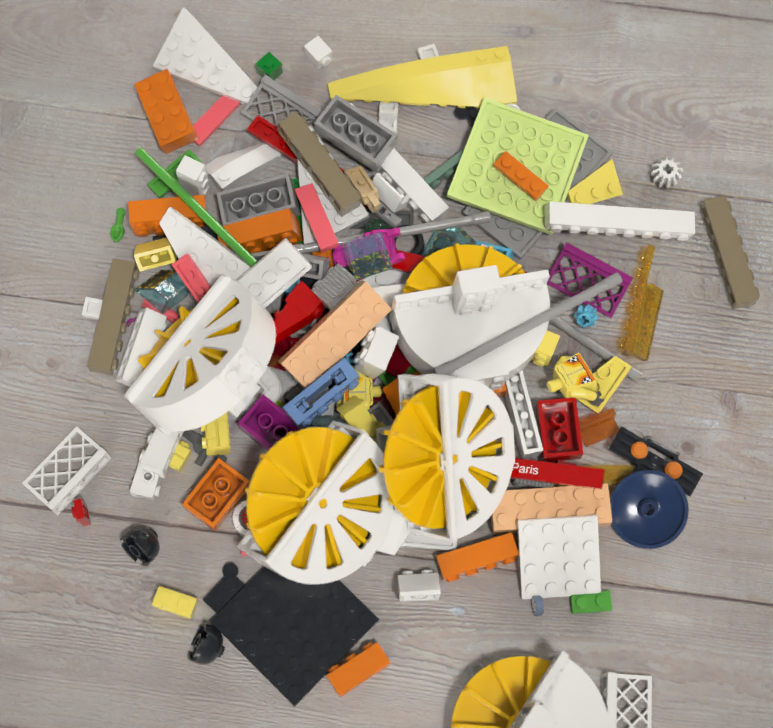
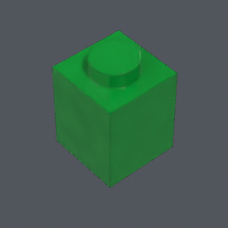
(269, 66)

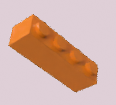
(476, 557)

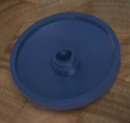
(649, 509)

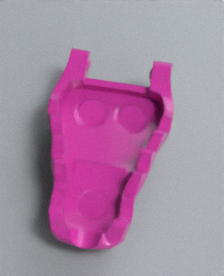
(388, 235)

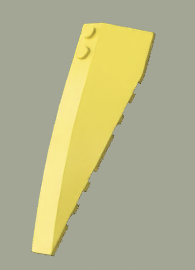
(440, 80)

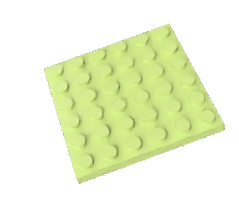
(537, 143)

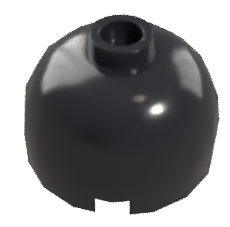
(141, 544)
(206, 645)

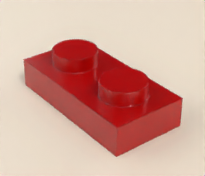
(80, 512)

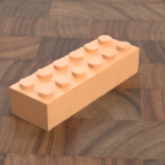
(335, 334)
(550, 503)

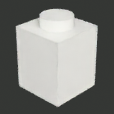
(318, 52)

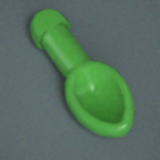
(117, 230)

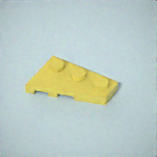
(597, 186)
(608, 380)

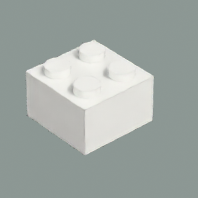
(375, 352)

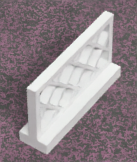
(78, 481)
(609, 695)

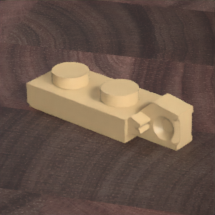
(363, 183)

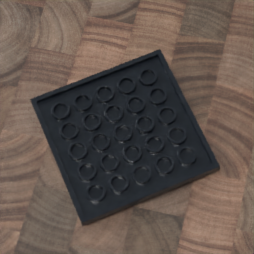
(293, 629)

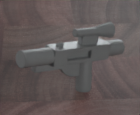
(196, 440)

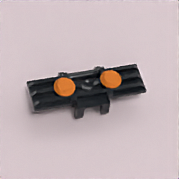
(636, 451)

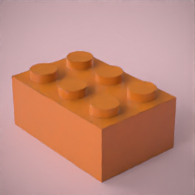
(216, 494)

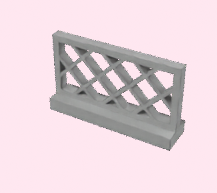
(287, 96)

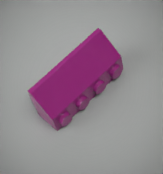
(266, 423)

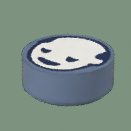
(537, 605)

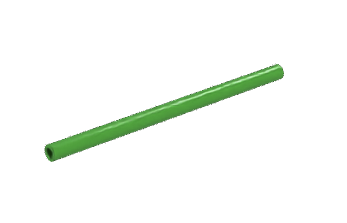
(196, 207)

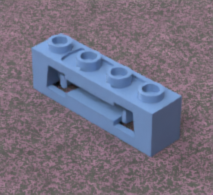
(344, 372)

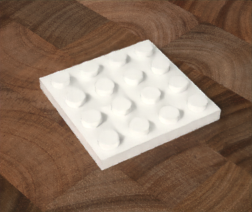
(559, 556)

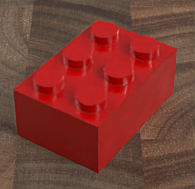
(559, 429)

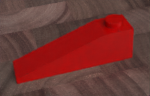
(299, 312)

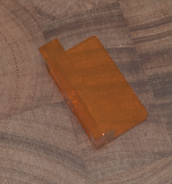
(598, 427)

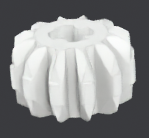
(666, 172)

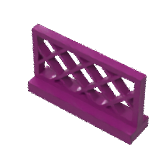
(594, 264)

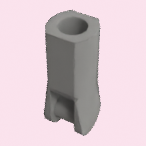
(388, 216)

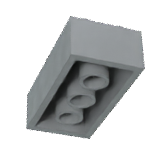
(355, 133)
(258, 199)

